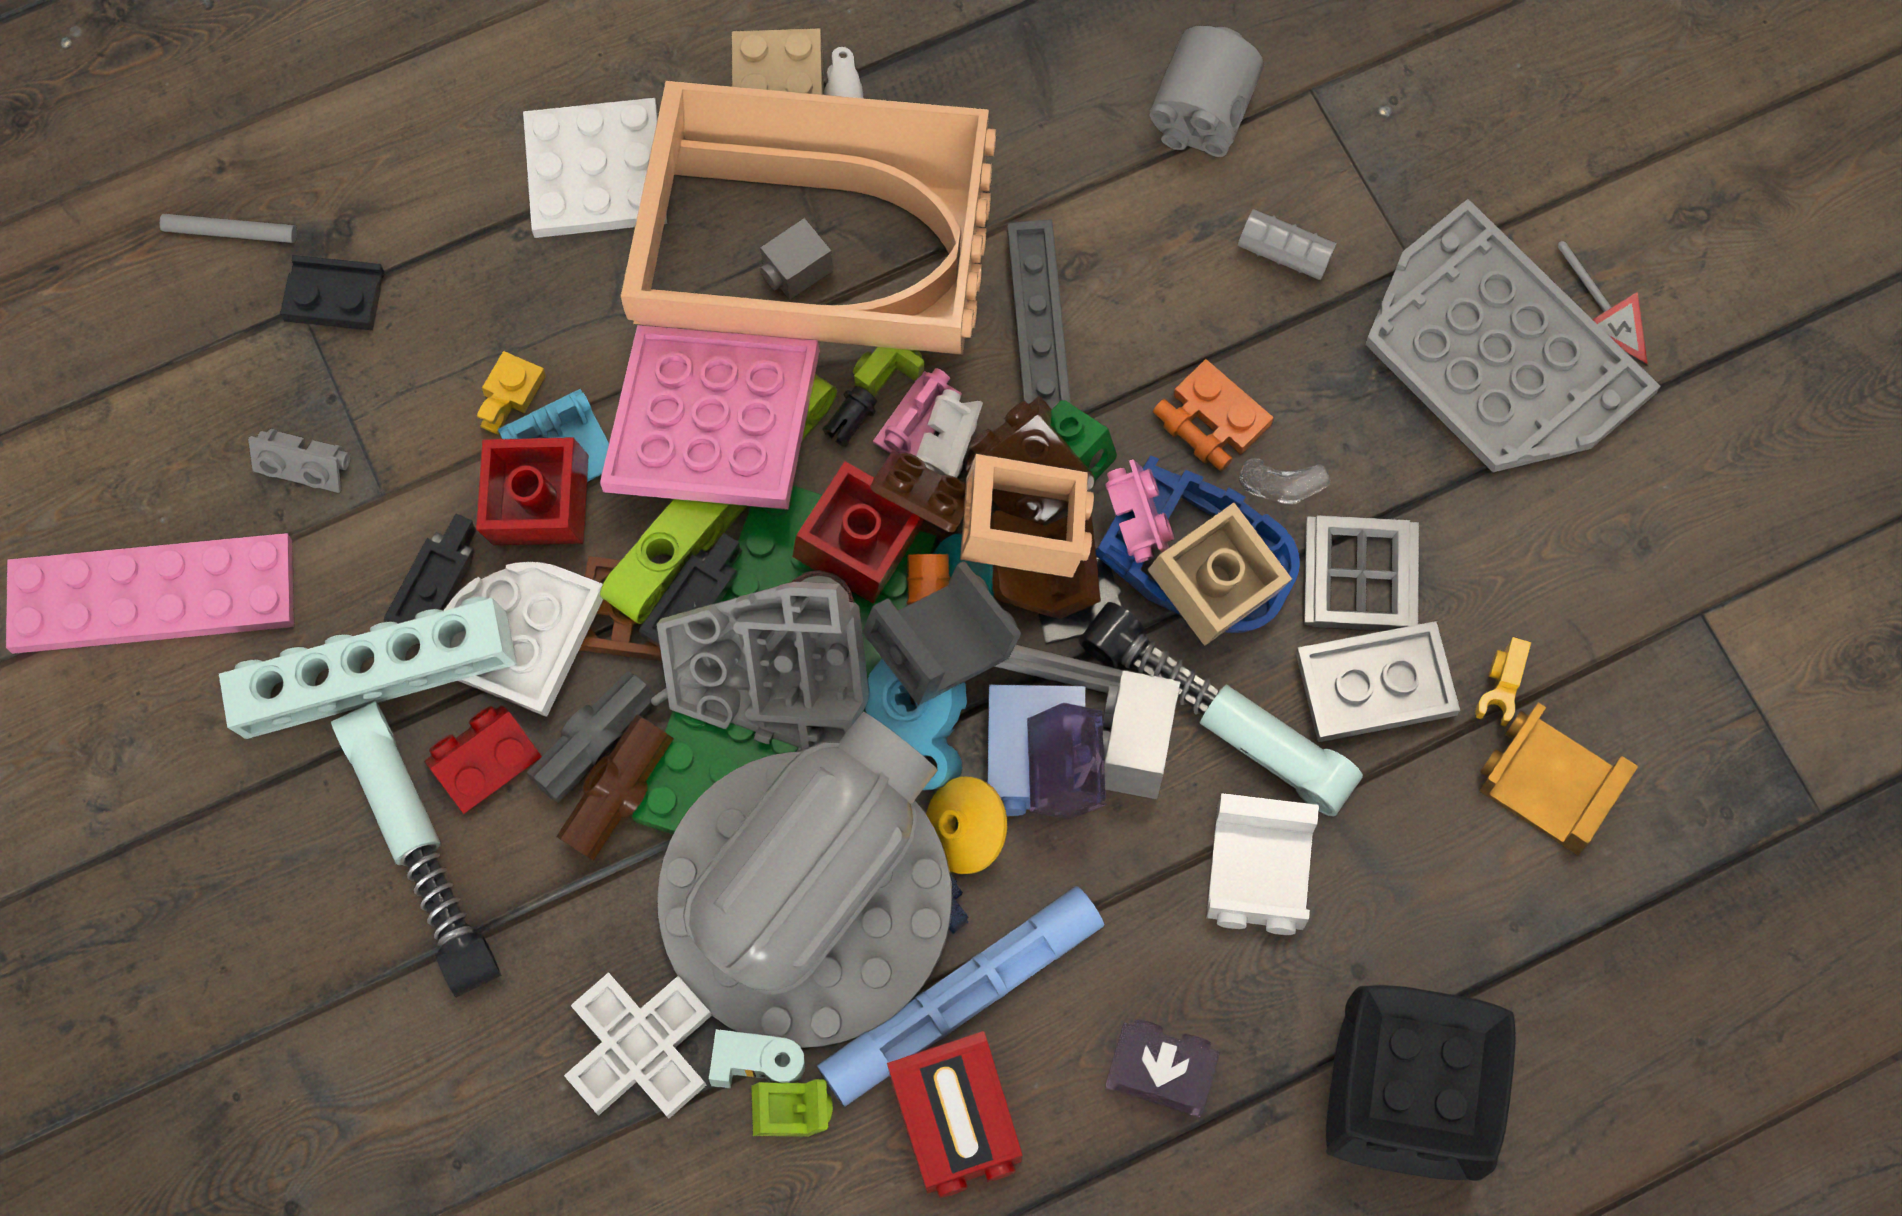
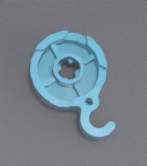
(921, 727)

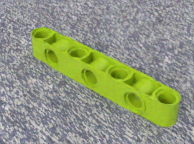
(682, 531)

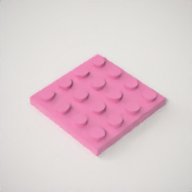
(711, 417)

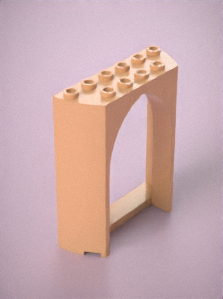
(893, 150)

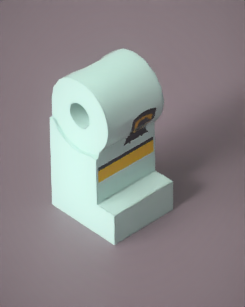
(755, 1056)

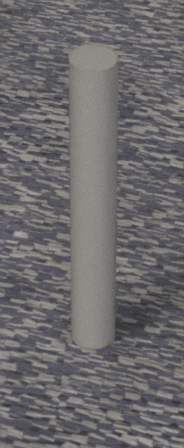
(228, 228)

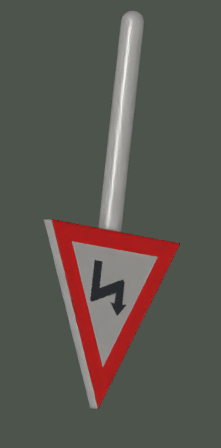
(1621, 321)

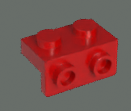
(481, 757)

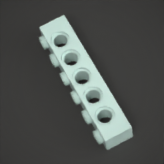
(484, 649)

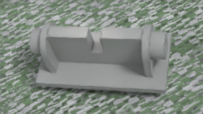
(283, 457)

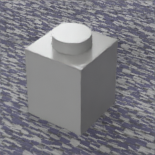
(795, 259)

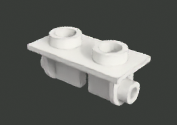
(955, 425)

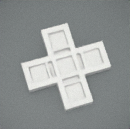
(638, 1045)

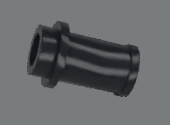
(852, 412)

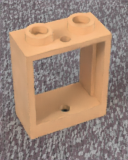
(1022, 550)

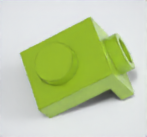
(877, 367)
(790, 1108)

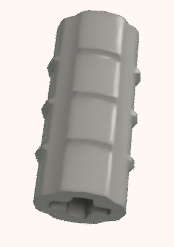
(1286, 244)

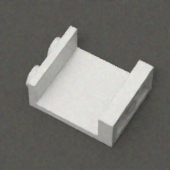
(1261, 863)

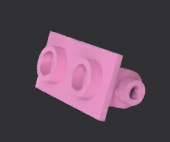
(910, 419)
(1136, 494)

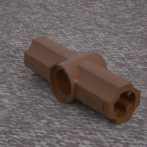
(615, 787)

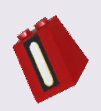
(955, 1114)

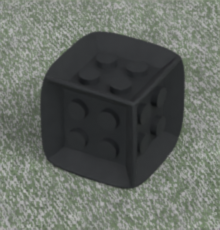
(1421, 1083)

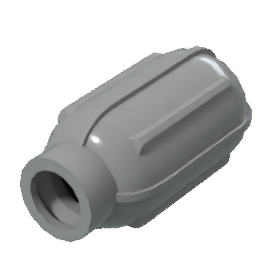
(808, 857)

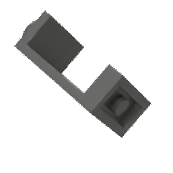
(943, 635)

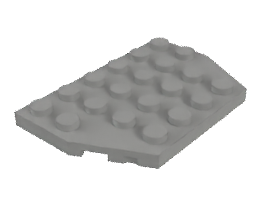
(1501, 347)

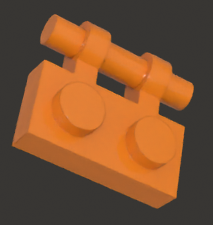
(1221, 407)

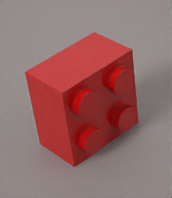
(532, 491)
(856, 533)

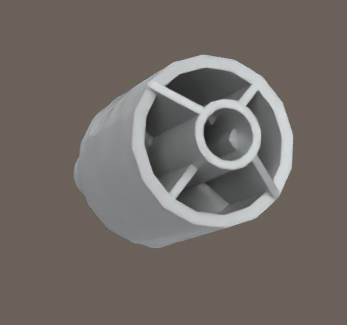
(1206, 89)

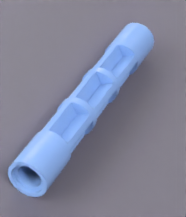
(962, 994)

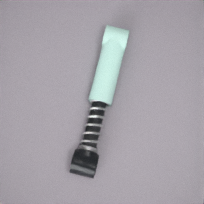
(1315, 773)
(412, 840)

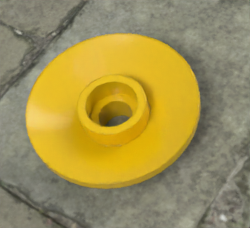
(980, 823)

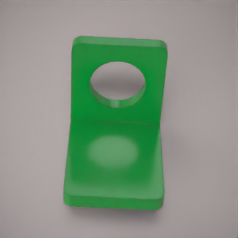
(1083, 436)

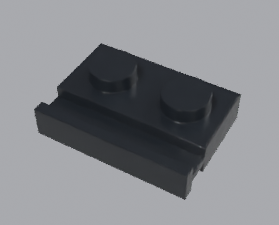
(332, 292)

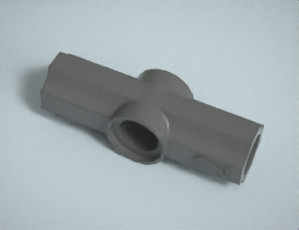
(590, 736)

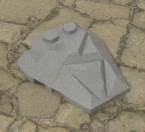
(770, 663)

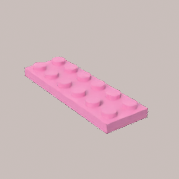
(149, 593)

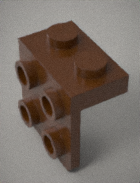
(1030, 439)
(923, 492)
(1045, 592)

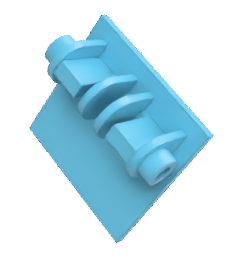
(565, 418)

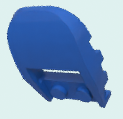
(1211, 500)

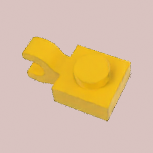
(508, 386)
(1508, 671)

